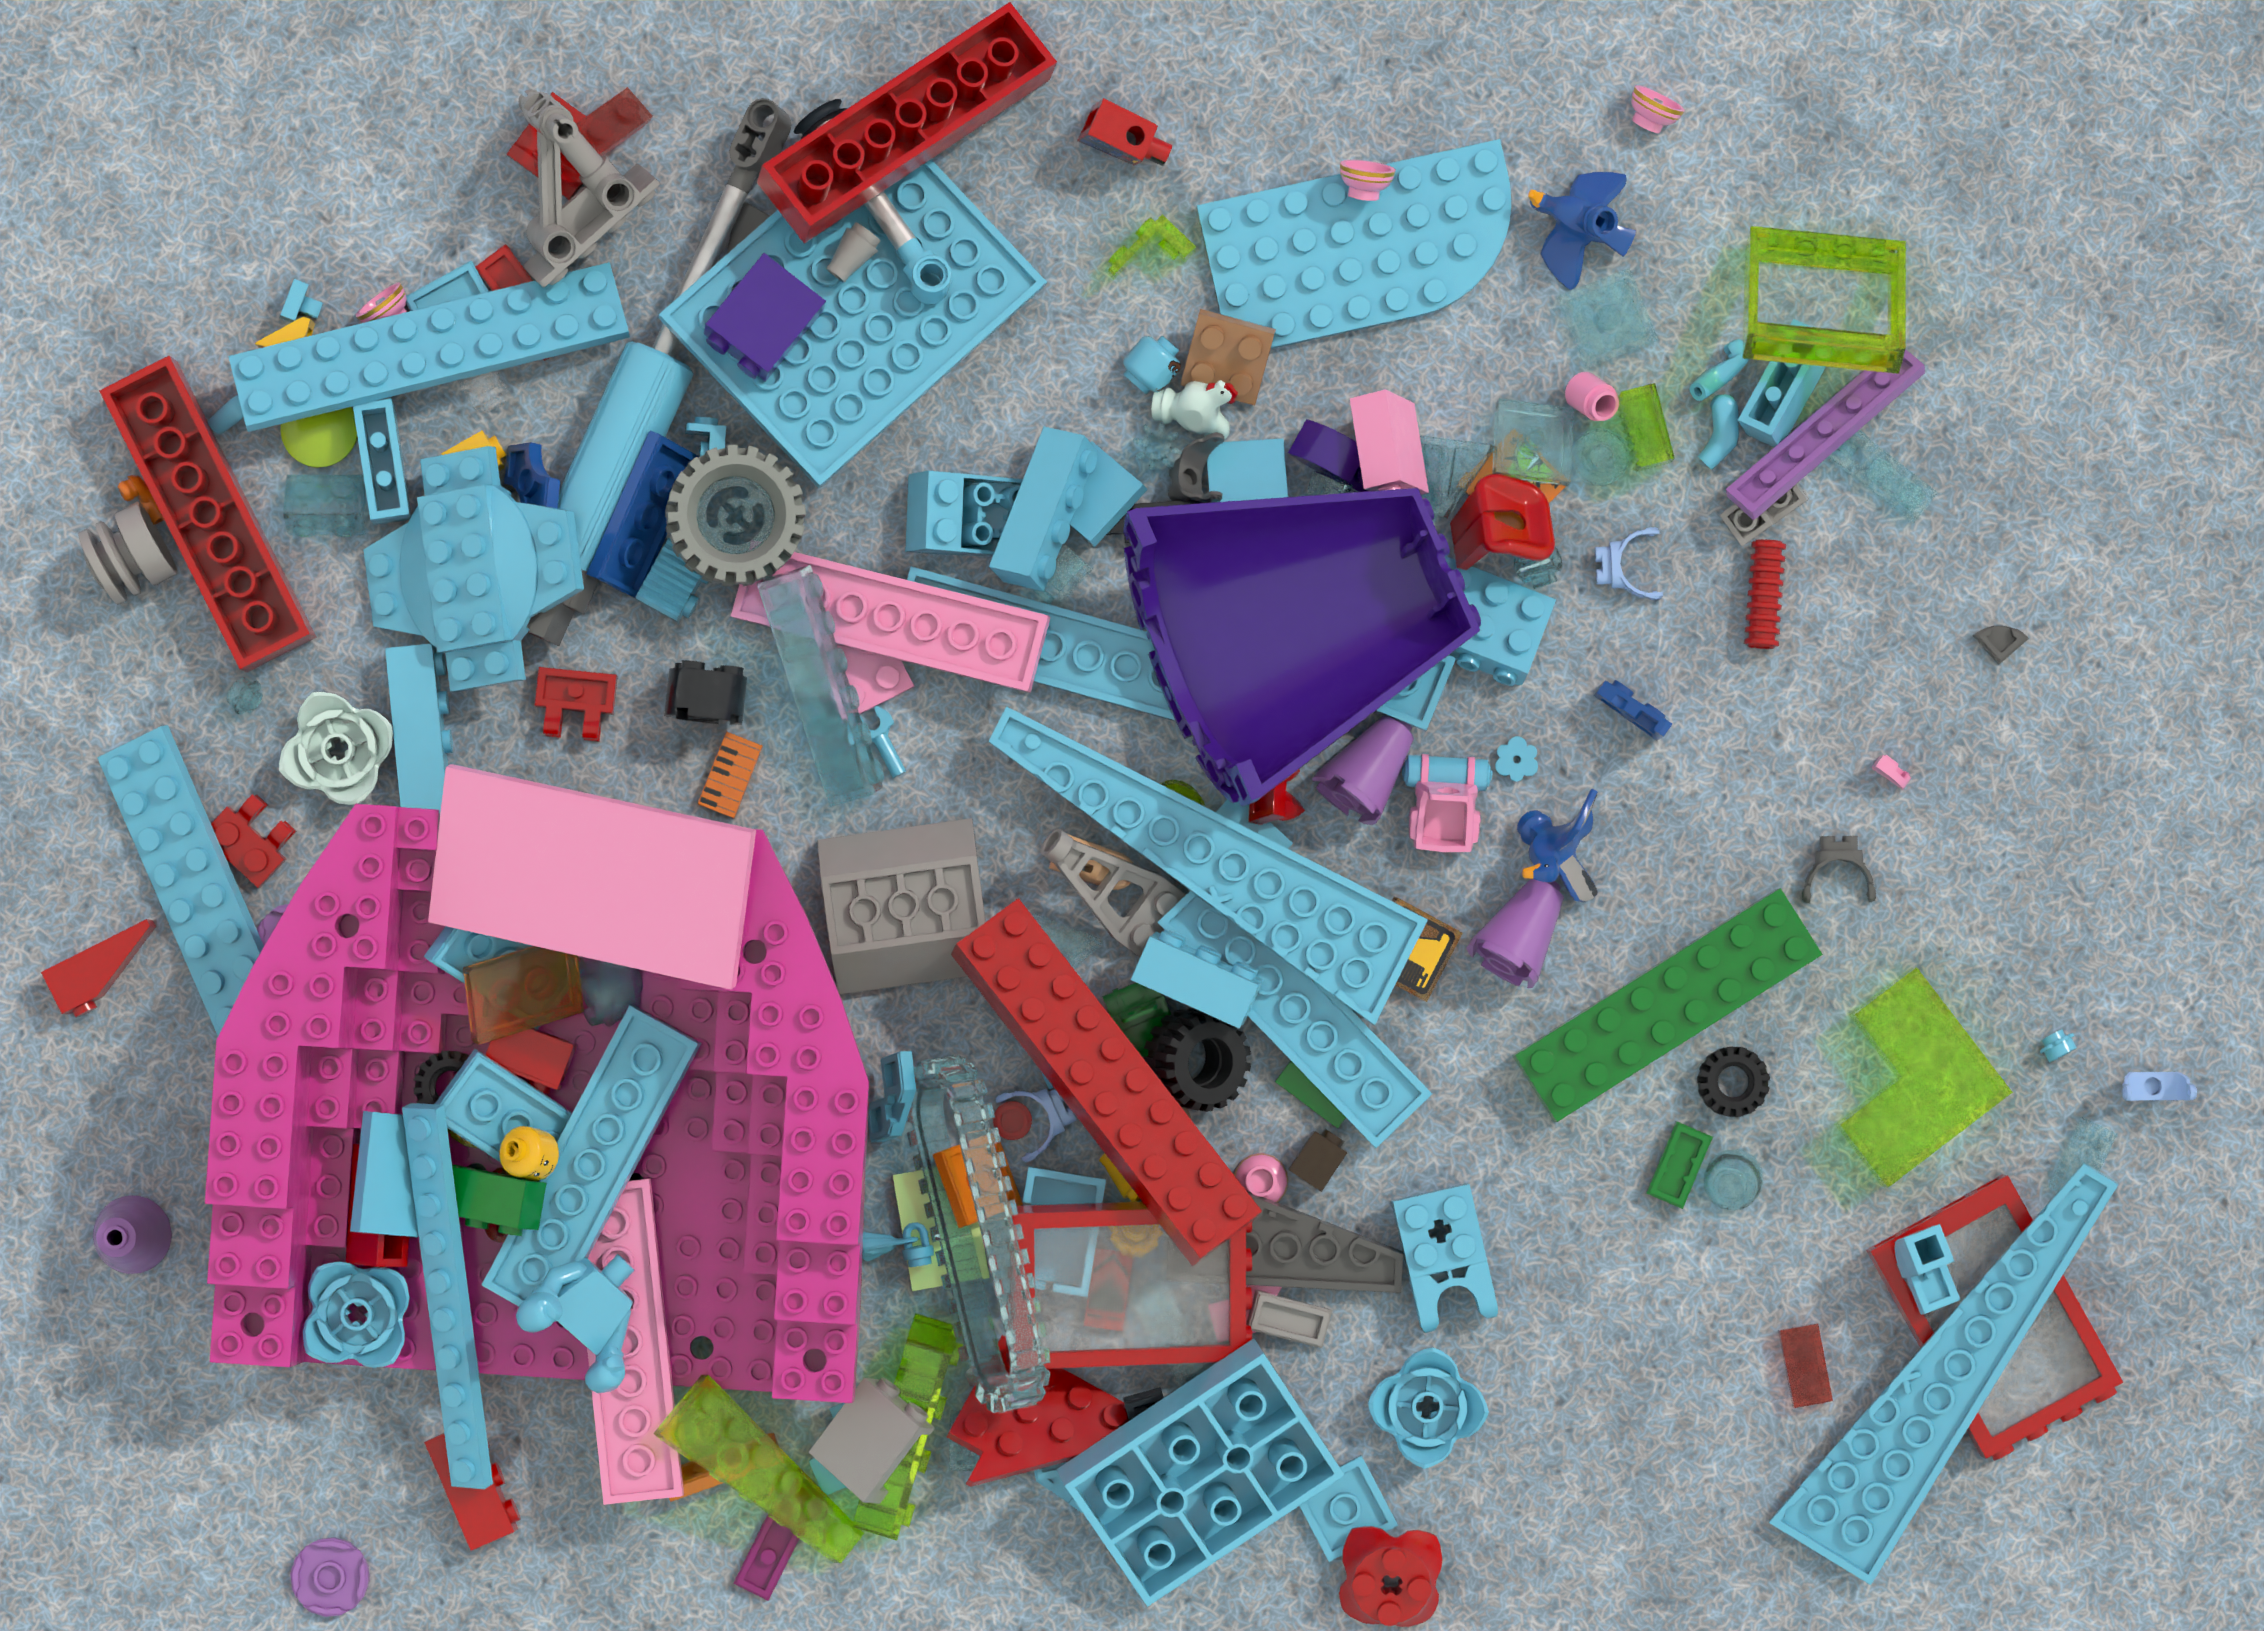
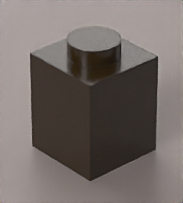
(1318, 1159)

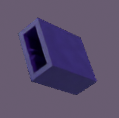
(763, 318)

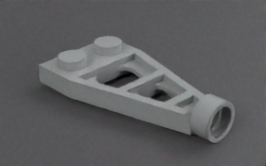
(1142, 920)

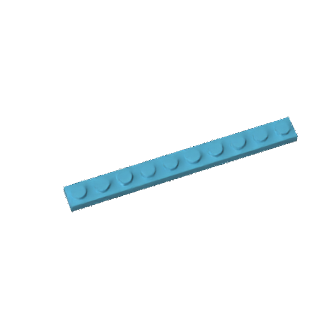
(447, 1295)

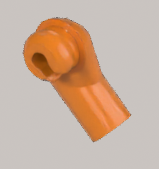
(136, 487)

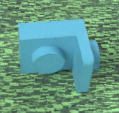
(707, 427)

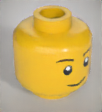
(529, 1153)

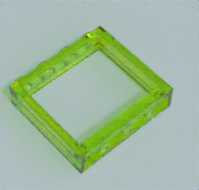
(1824, 345)

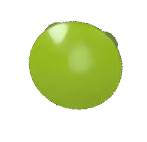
(321, 438)

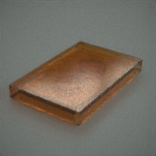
(521, 992)

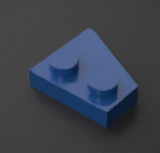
(1643, 716)

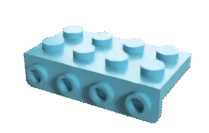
(1509, 629)

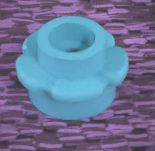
(2058, 1045)

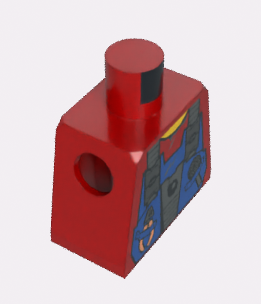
(1107, 132)

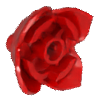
(1370, 1556)

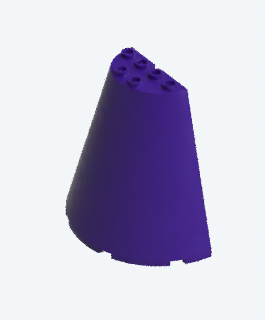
(1290, 620)

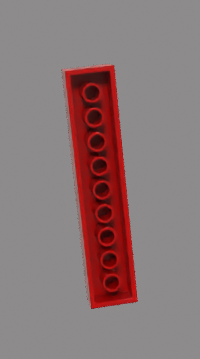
(1105, 1082)

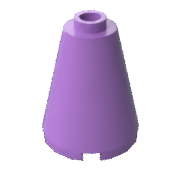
(1366, 769)
(1520, 933)
(144, 1233)

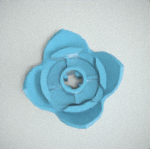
(330, 1332)
(1431, 1438)

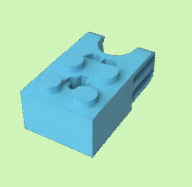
(1446, 1263)

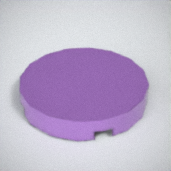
(341, 1569)

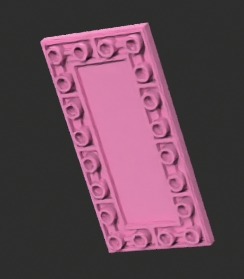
(591, 876)

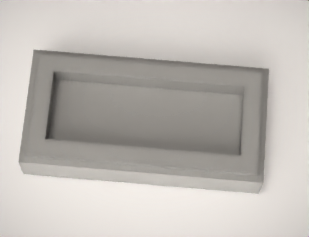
(1289, 1319)

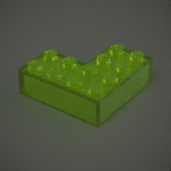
(1938, 1084)

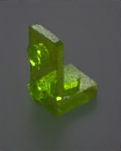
(1172, 243)

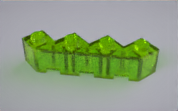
(920, 1378)

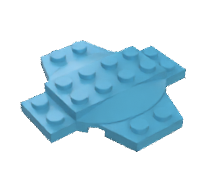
(473, 569)

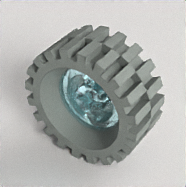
(765, 486)

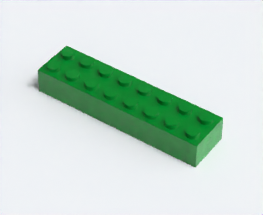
(1667, 1005)

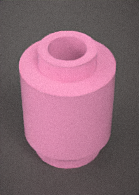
(1592, 396)

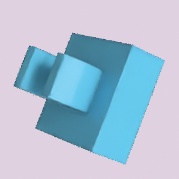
(298, 302)

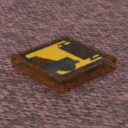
(1428, 955)

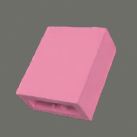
(1388, 442)

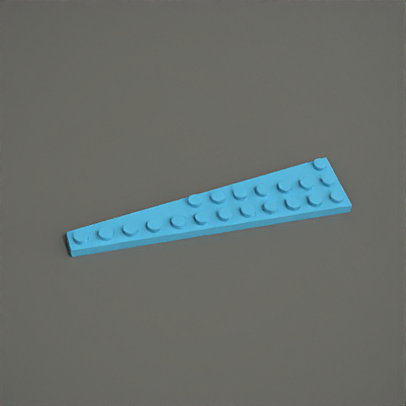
(1298, 909)
(1892, 1455)

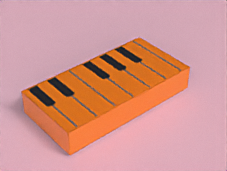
(730, 775)

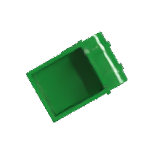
(1137, 1012)

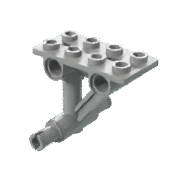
(591, 210)

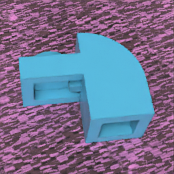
(1924, 1262)

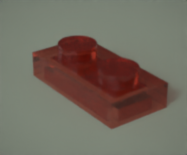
(614, 121)
(1805, 1365)

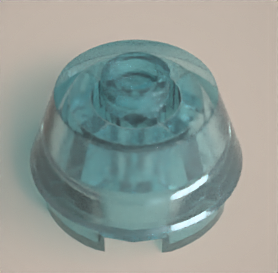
(608, 990)

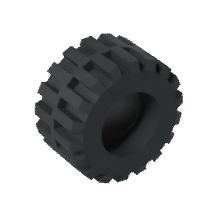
(1223, 1063)

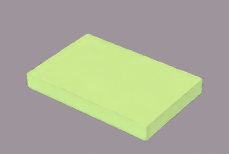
(912, 1210)

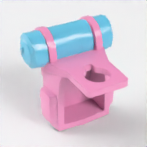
(1445, 801)

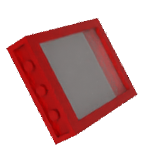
(1126, 1293)
(2060, 1356)

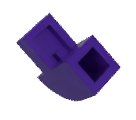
(1329, 453)

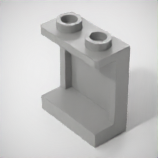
(870, 1438)

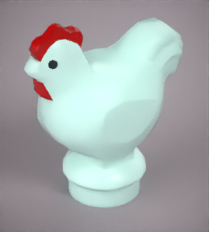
(1195, 407)

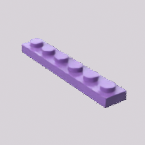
(1820, 436)

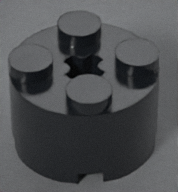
(705, 694)

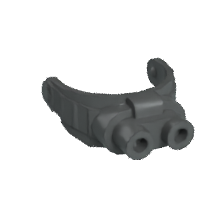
(1188, 471)
(1843, 851)

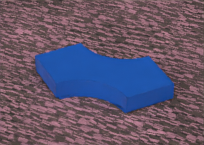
(528, 476)

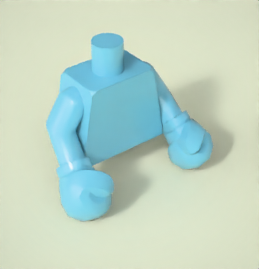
(590, 1308)

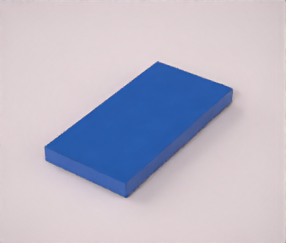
(639, 517)

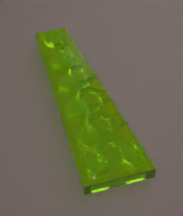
(736, 1451)

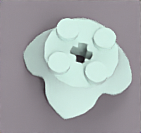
(307, 755)

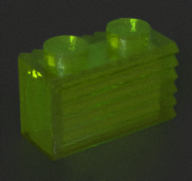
(1645, 427)

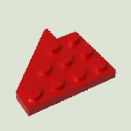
(1039, 1436)

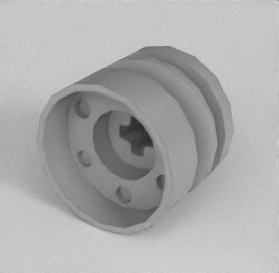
(127, 553)

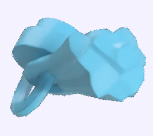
(880, 1244)

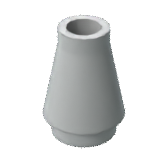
(853, 251)

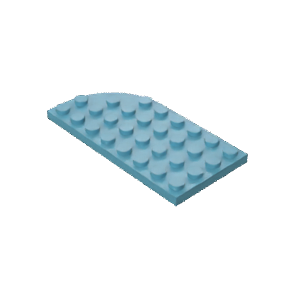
(1340, 264)

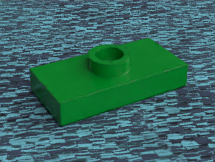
(1679, 1165)

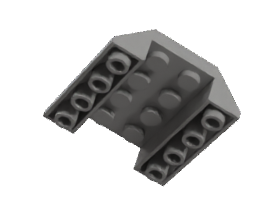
(900, 903)

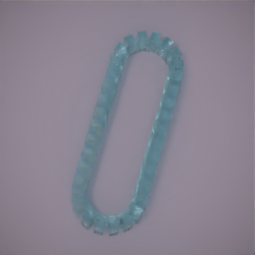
(999, 1235)

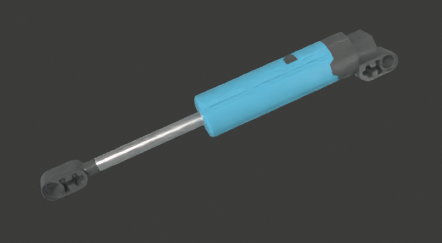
(648, 380)

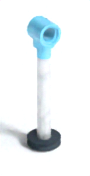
(916, 258)

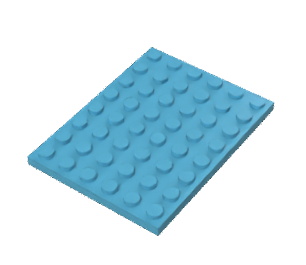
(874, 340)

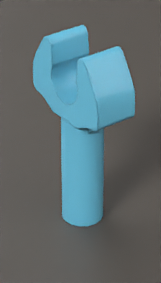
(884, 744)

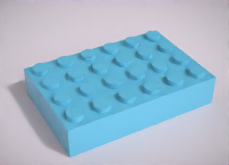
(1200, 1472)

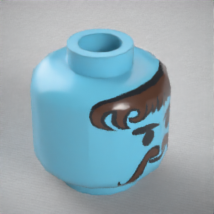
(1152, 364)

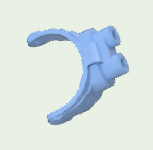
(1611, 568)
(2157, 1086)
(1056, 1112)

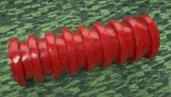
(1765, 594)

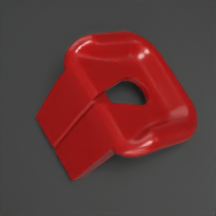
(1478, 532)

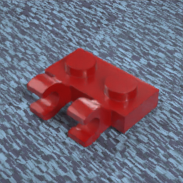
(578, 692)
(245, 847)

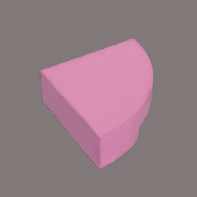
(1889, 769)

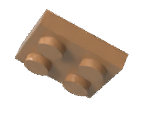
(1228, 352)

